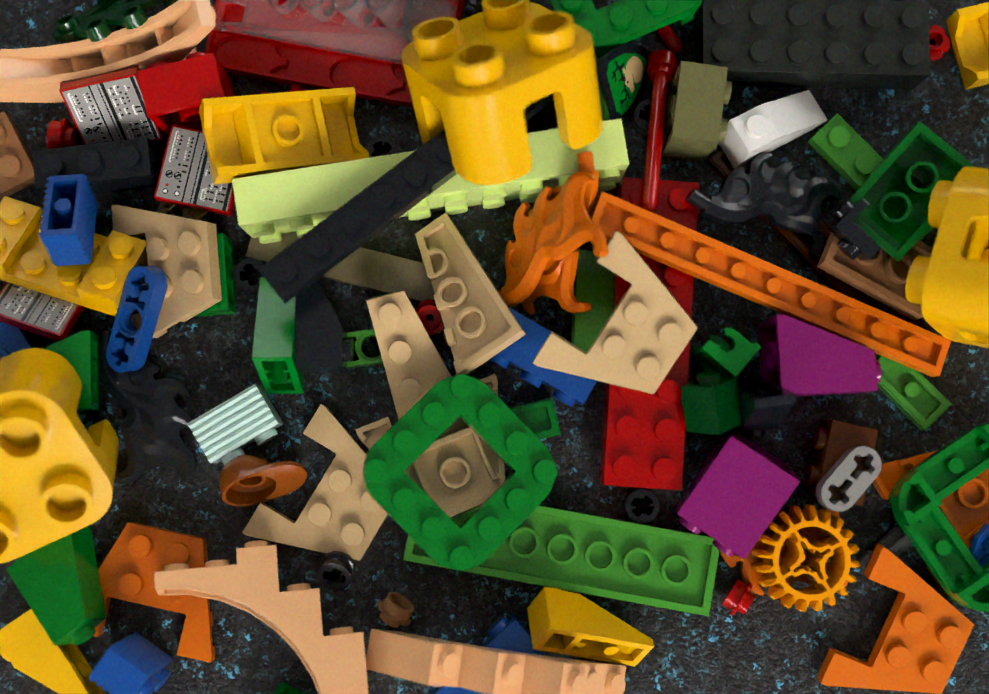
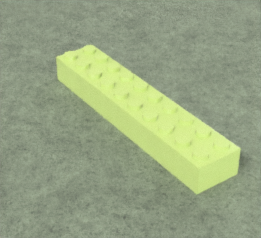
(306, 196)

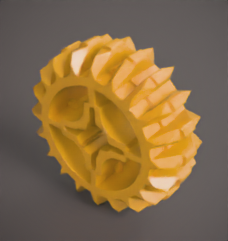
(833, 546)

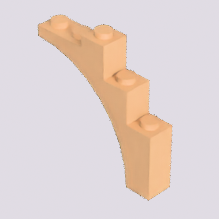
(169, 36)
(252, 585)
(486, 668)

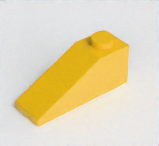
(580, 628)
(34, 654)

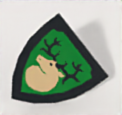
(623, 78)

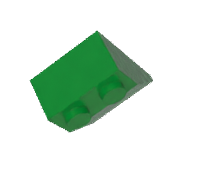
(902, 189)

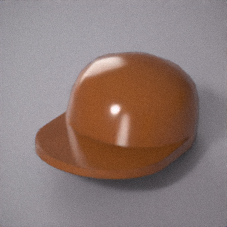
(253, 480)

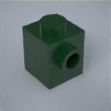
(711, 403)

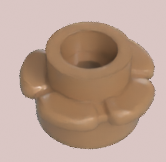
(395, 610)

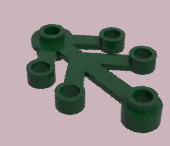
(95, 21)

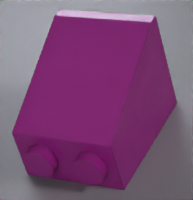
(814, 360)
(736, 494)

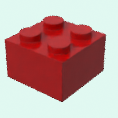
(176, 89)

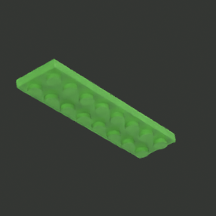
(601, 559)

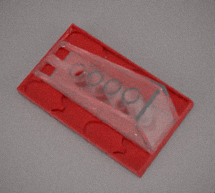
(324, 42)

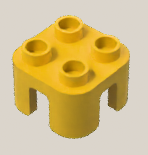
(485, 72)
(955, 279)
(50, 466)

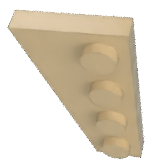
(471, 307)
(407, 353)

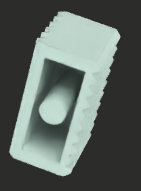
(236, 424)

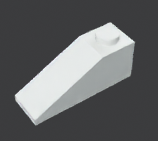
(770, 127)

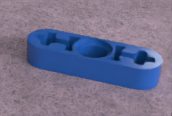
(149, 308)

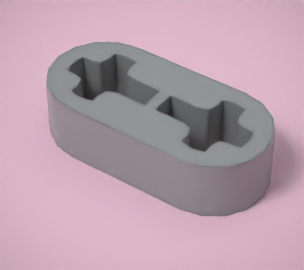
(855, 485)

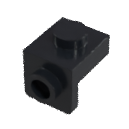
(852, 238)

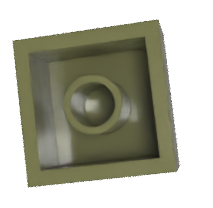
(695, 111)

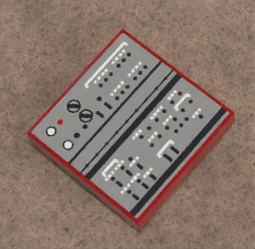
(109, 108)
(187, 175)
(37, 312)

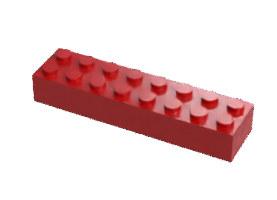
(640, 429)

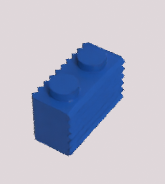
(68, 220)
(132, 667)

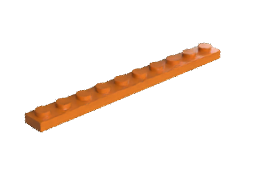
(771, 285)

